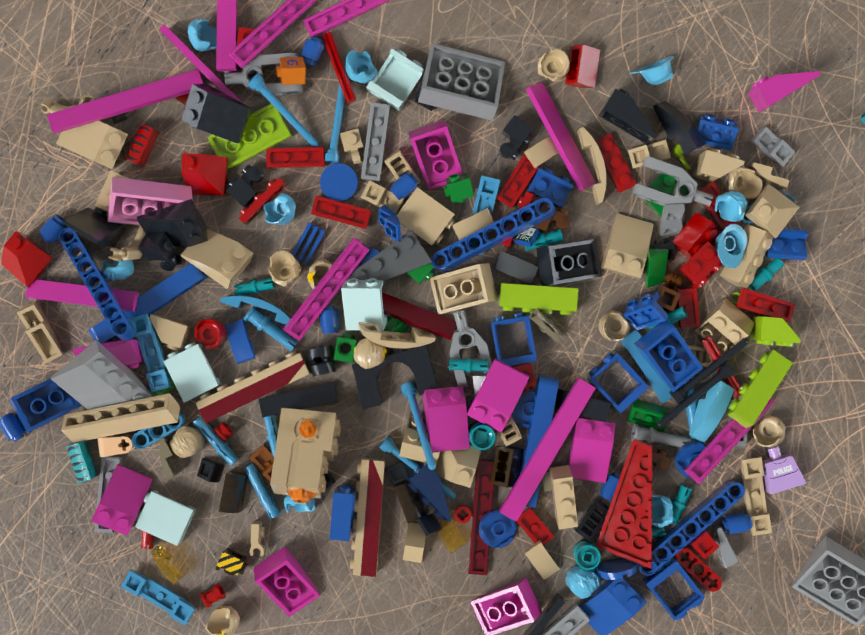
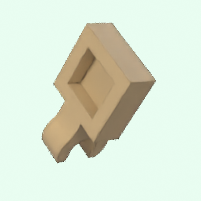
(352, 143)
(257, 533)

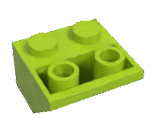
(772, 329)

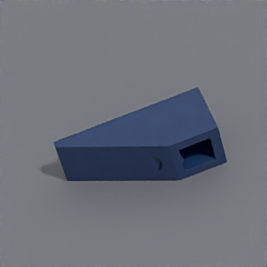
(430, 487)

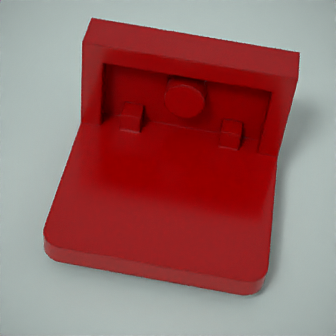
(701, 264)

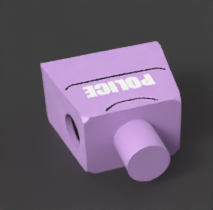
(780, 472)

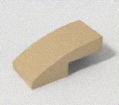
(656, 150)
(541, 152)
(764, 173)
(381, 196)
(473, 223)
(541, 560)

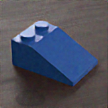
(669, 355)
(42, 405)
(612, 605)

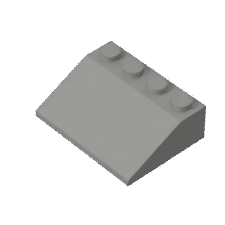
(462, 82)
(100, 379)
(834, 580)

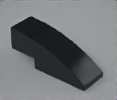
(679, 126)
(594, 408)

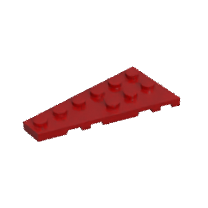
(629, 517)

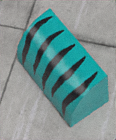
(82, 461)

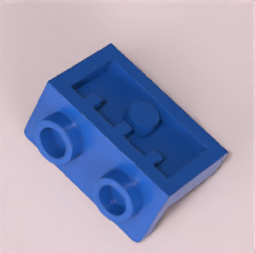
(717, 132)
(551, 187)
(789, 245)
(645, 311)

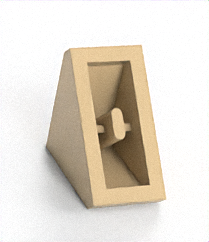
(414, 543)

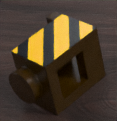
(232, 562)

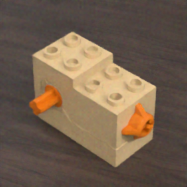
(302, 451)

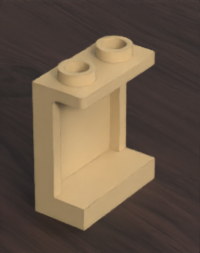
(425, 217)

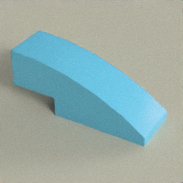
(710, 411)

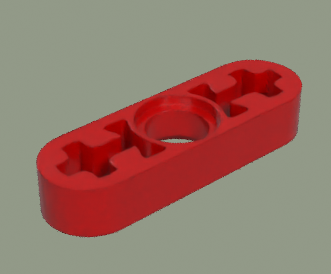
(711, 574)

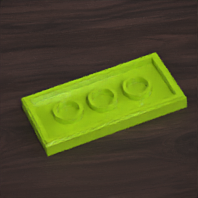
(263, 130)

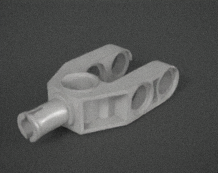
(256, 66)
(682, 179)
(456, 345)

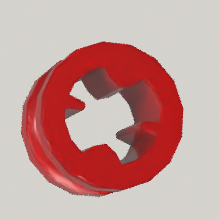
(224, 431)
(458, 510)

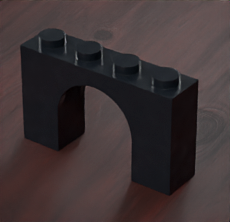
(416, 359)

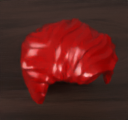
(210, 333)

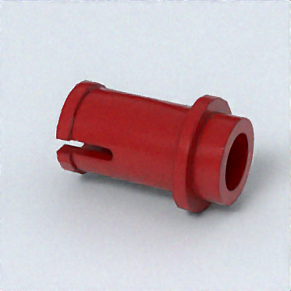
(147, 540)

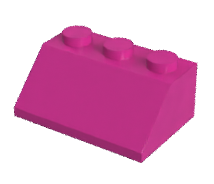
(126, 351)

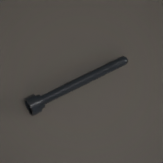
(724, 372)
(681, 392)

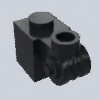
(518, 134)
(242, 189)
(159, 247)

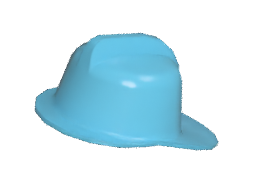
(657, 72)
(731, 245)

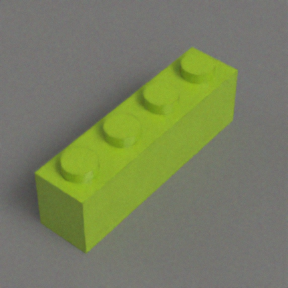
(538, 297)
(759, 388)

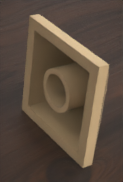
(771, 211)
(458, 465)

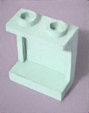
(396, 79)
(363, 303)
(191, 372)
(164, 517)

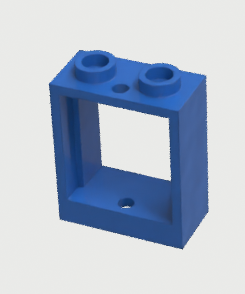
(516, 360)
(628, 398)
(342, 513)
(664, 572)

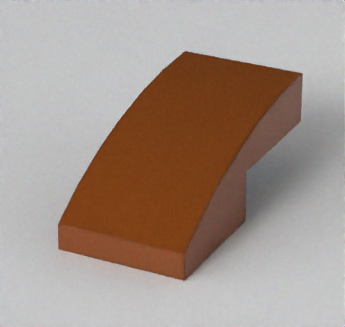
(264, 460)

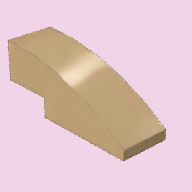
(40, 331)

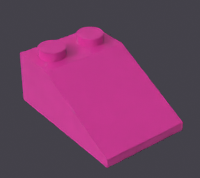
(771, 90)
(435, 153)
(498, 395)
(446, 419)
(591, 449)
(122, 500)
(285, 581)
(507, 607)

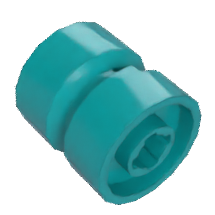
(481, 436)
(586, 555)

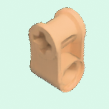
(114, 445)

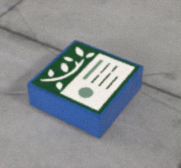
(527, 237)

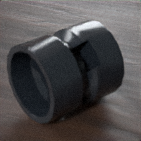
(318, 367)

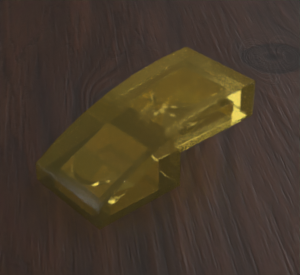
(451, 535)
(162, 560)

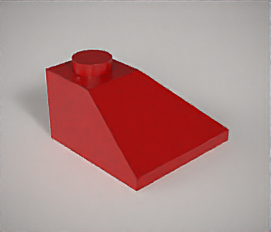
(205, 173)
(24, 258)

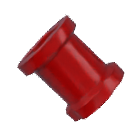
(212, 595)

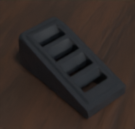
(598, 523)

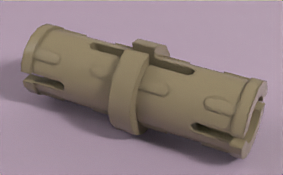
(546, 325)

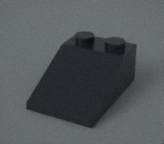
(216, 113)
(626, 115)
(179, 222)
(94, 226)
(569, 262)

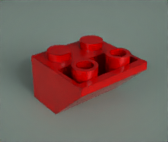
(695, 235)

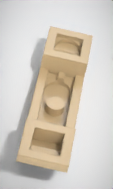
(587, 141)
(416, 338)
(755, 496)

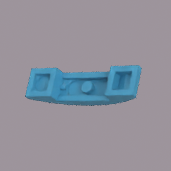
(485, 198)
(237, 301)
(152, 352)
(658, 385)
(160, 595)

